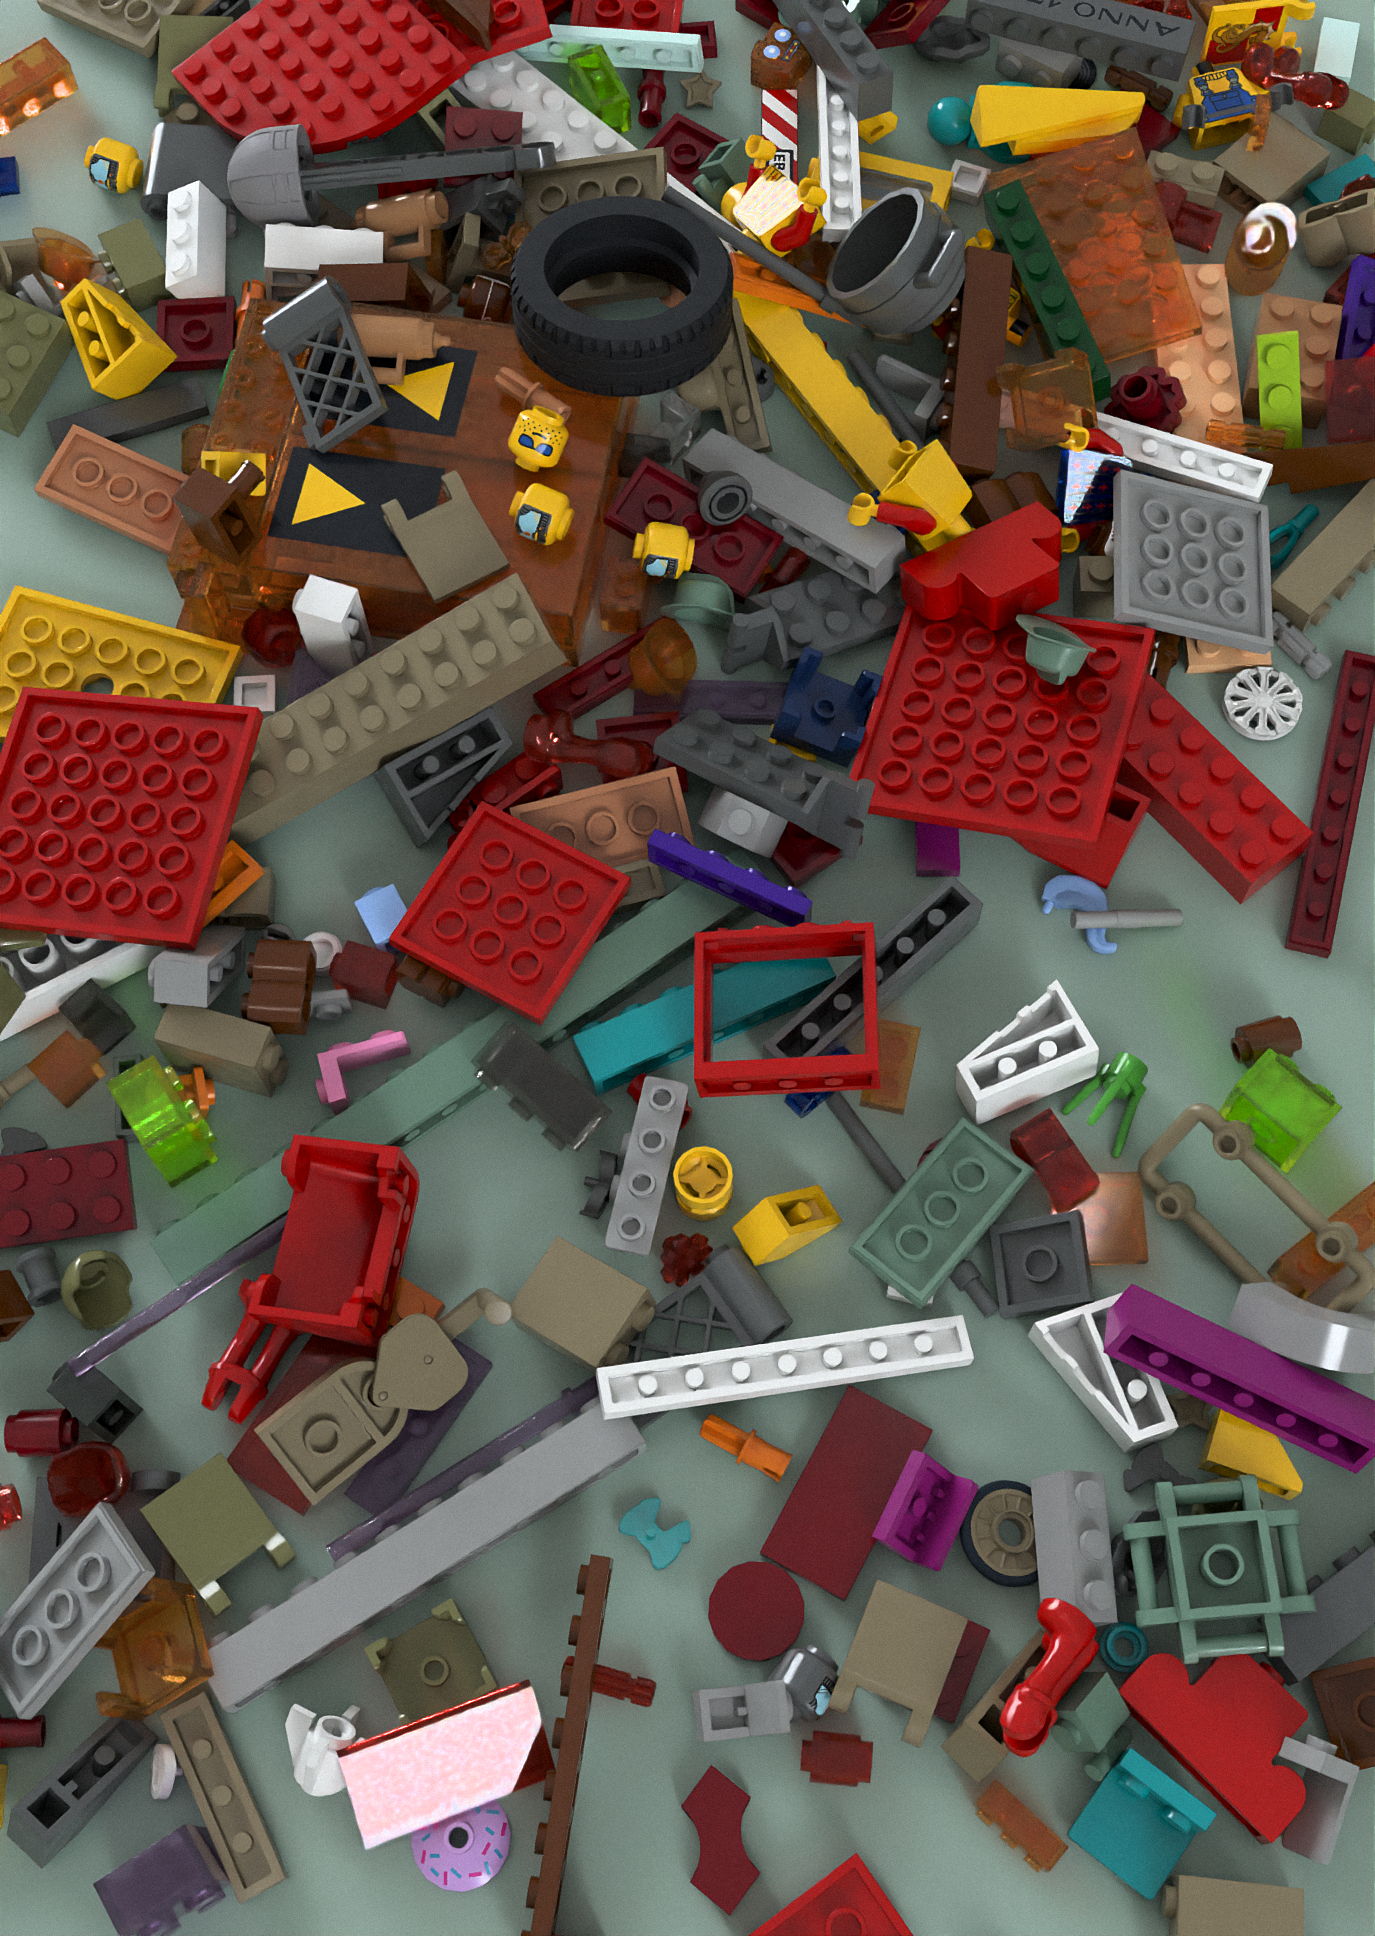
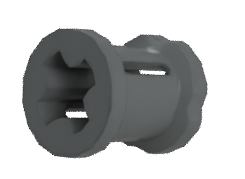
(40, 1276)

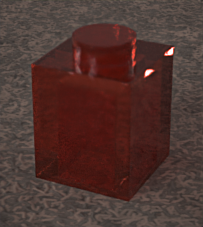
(365, 973)

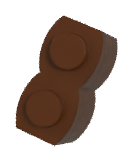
(1000, 497)
(280, 985)

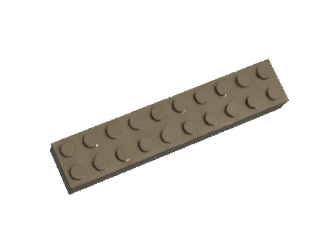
(394, 704)

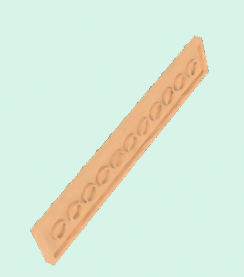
(1211, 386)

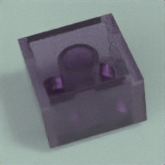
(164, 1884)

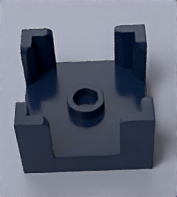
(822, 712)

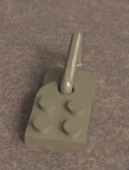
(333, 1425)

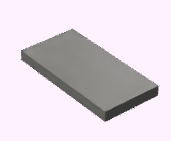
(69, 1608)

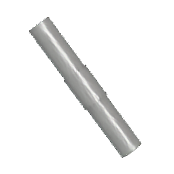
(1126, 918)

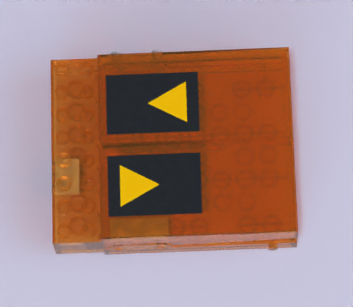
(446, 417)

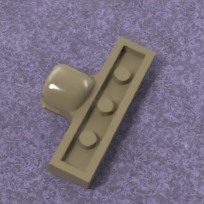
(732, 388)

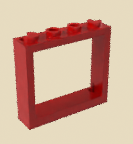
(795, 1073)

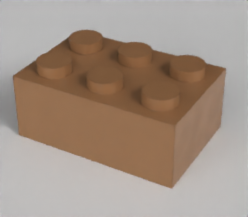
(1318, 337)

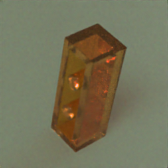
(1019, 1827)

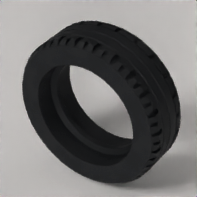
(621, 355)

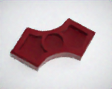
(723, 1865)

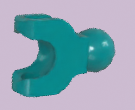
(950, 125)

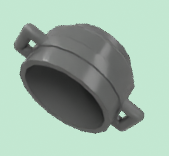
(898, 264)

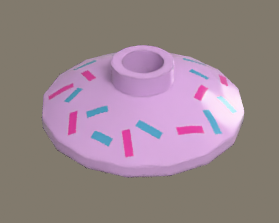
(476, 1861)

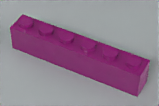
(1241, 1378)

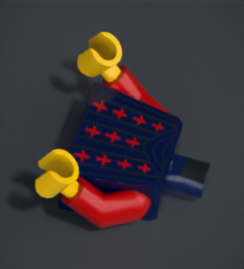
(1086, 482)

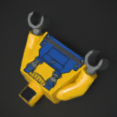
(1220, 105)

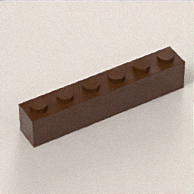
(973, 350)

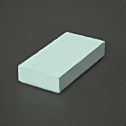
(1336, 48)

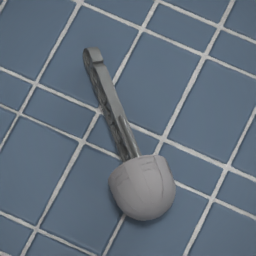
(278, 181)

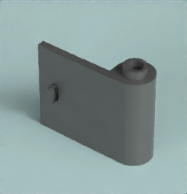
(183, 156)
(142, 1489)

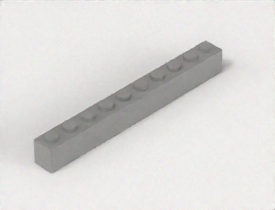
(418, 1555)

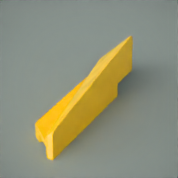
(1050, 118)

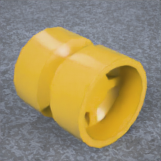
(703, 1183)

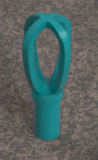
(1294, 530)

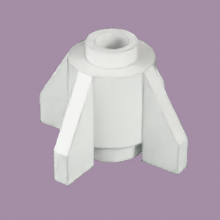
(315, 1748)

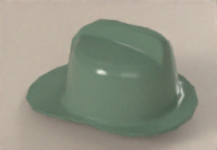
(702, 600)
(1052, 649)

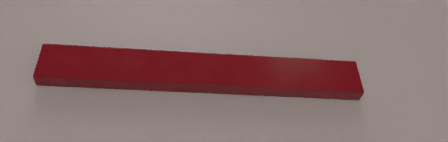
(1334, 808)

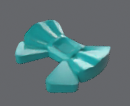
(663, 1546)

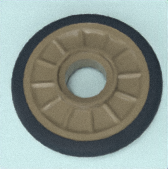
(981, 1538)

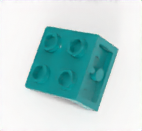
(1139, 1823)

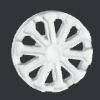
(1262, 703)

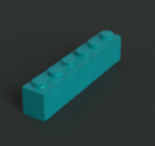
(663, 1030)

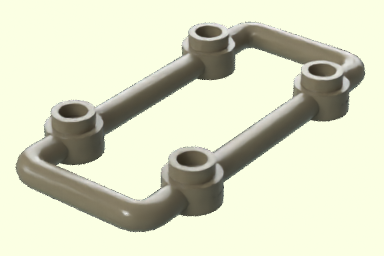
(1235, 1141)

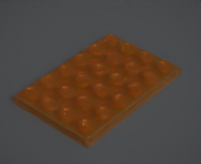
(1110, 243)

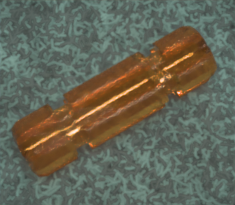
(1245, 435)

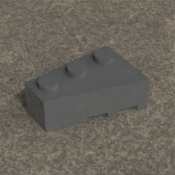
(441, 772)

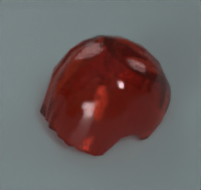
(87, 1475)

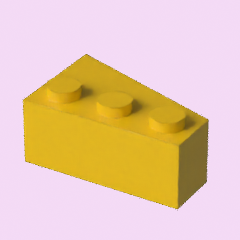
(113, 341)

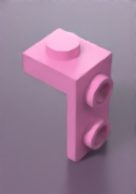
(349, 1056)

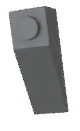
(78, 1788)

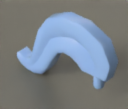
(1082, 895)

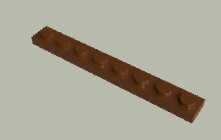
(570, 1738)

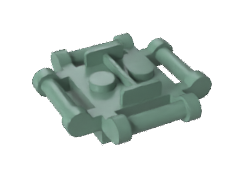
(1219, 1568)

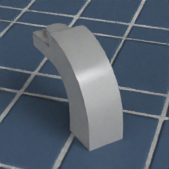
(1305, 1330)

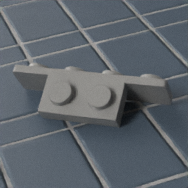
(646, 1166)

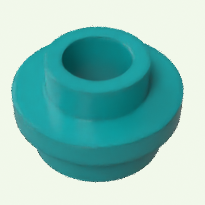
(1134, 1636)

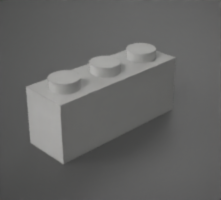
(202, 973)
(1074, 1542)

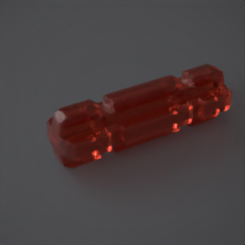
(620, 1684)

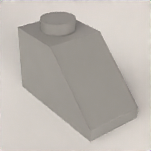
(742, 822)

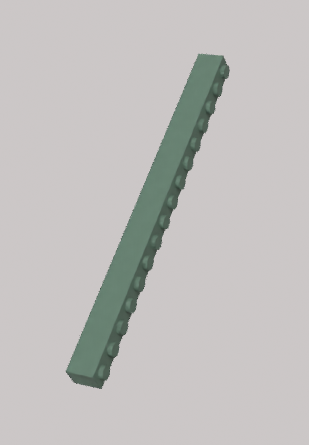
(444, 1080)

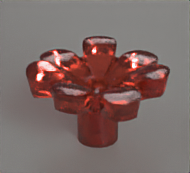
(683, 1257)

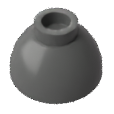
(723, 497)

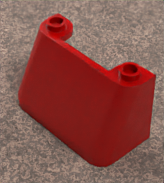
(339, 1240)

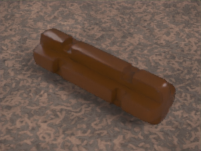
(1136, 82)

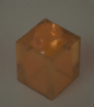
(68, 1068)

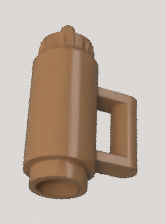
(401, 216)
(397, 339)

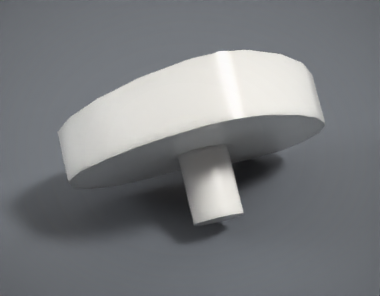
(163, 1771)

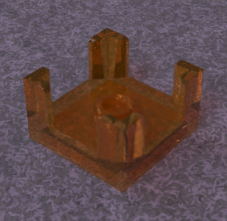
(1047, 398)
(155, 1652)

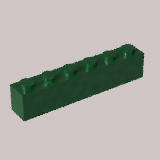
(1042, 280)

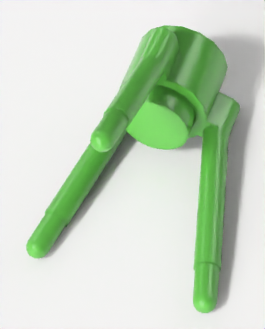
(1120, 1080)

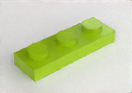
(1280, 385)

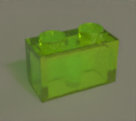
(600, 88)

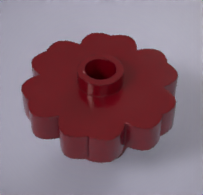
(1148, 399)

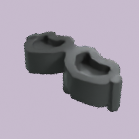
(600, 1195)

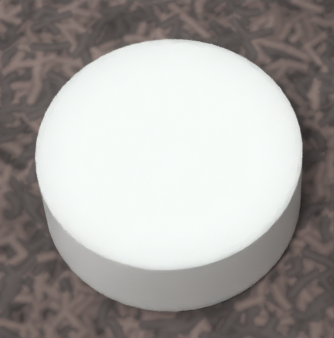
(326, 947)

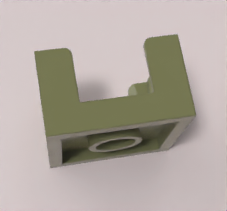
(433, 1665)

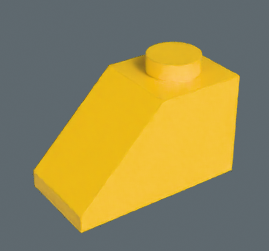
(785, 1224)
(1242, 1448)

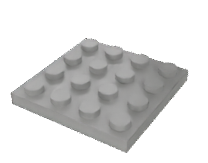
(1192, 562)

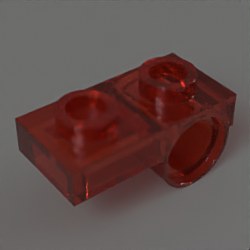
(1188, 222)
(1055, 1157)

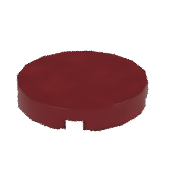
(756, 1611)

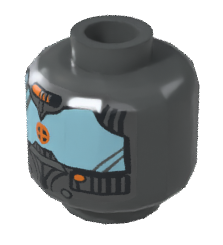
(809, 1680)

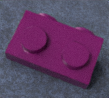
(925, 1512)

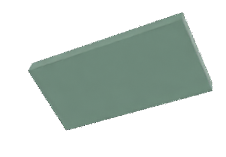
(941, 1212)

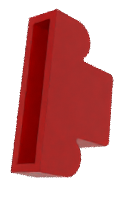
(990, 571)
(1224, 1733)

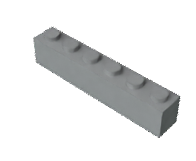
(802, 512)

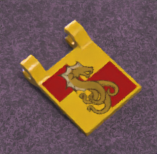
(1240, 25)

